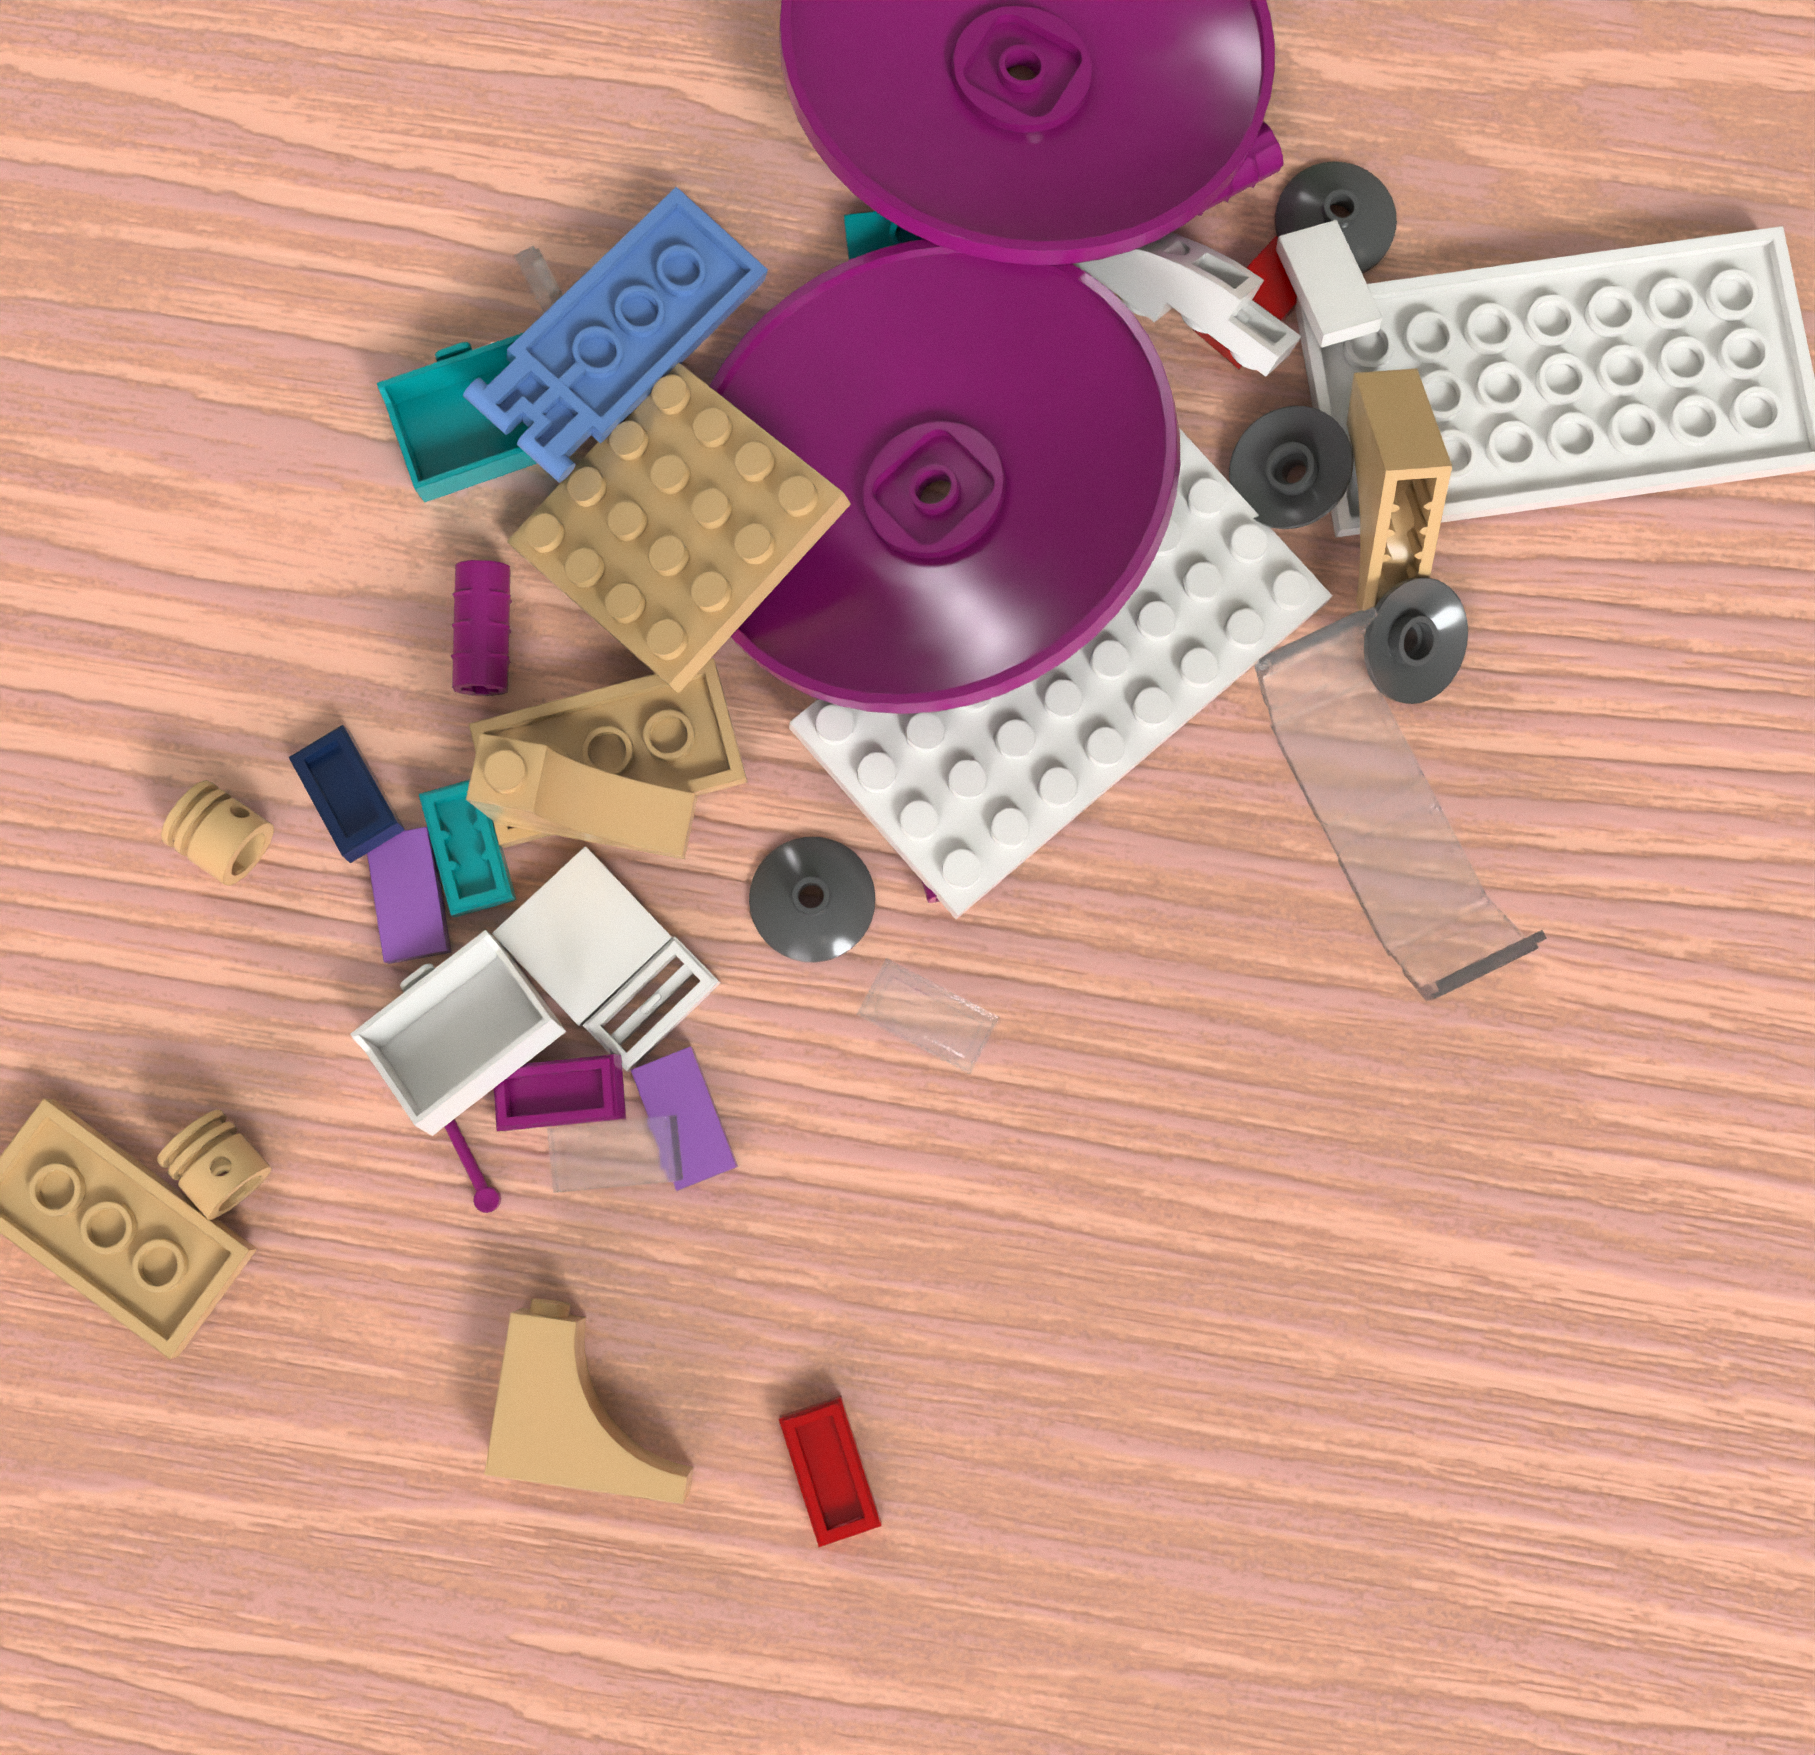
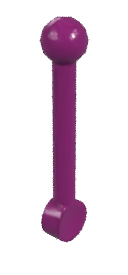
(486, 1198)

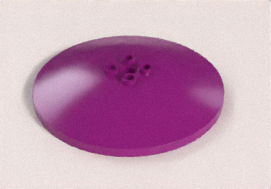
(1106, 150)
(976, 375)

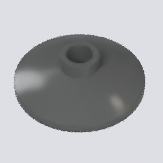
(1371, 208)
(1278, 444)
(1416, 640)
(820, 931)

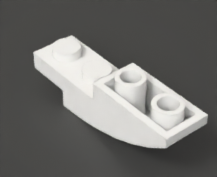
(1206, 290)

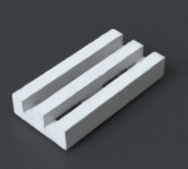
(681, 1010)

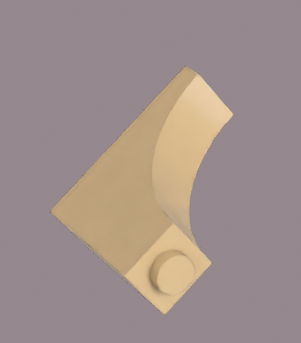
(1399, 479)
(550, 794)
(553, 1423)

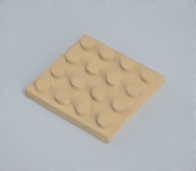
(679, 525)

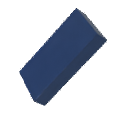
(346, 794)

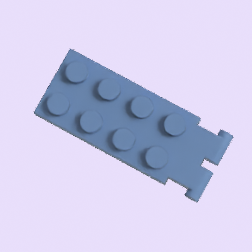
(618, 332)

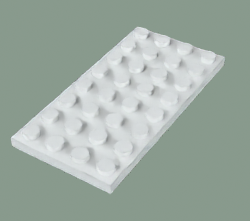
(1593, 372)
(996, 779)

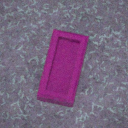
(561, 1093)

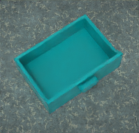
(444, 435)

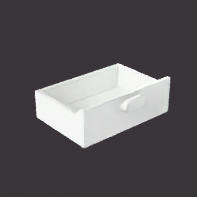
(457, 1032)

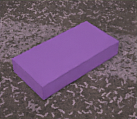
(408, 898)
(679, 1087)

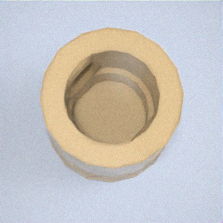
(217, 832)
(205, 1152)

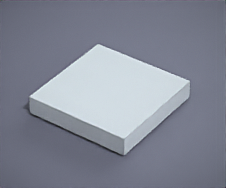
(582, 936)

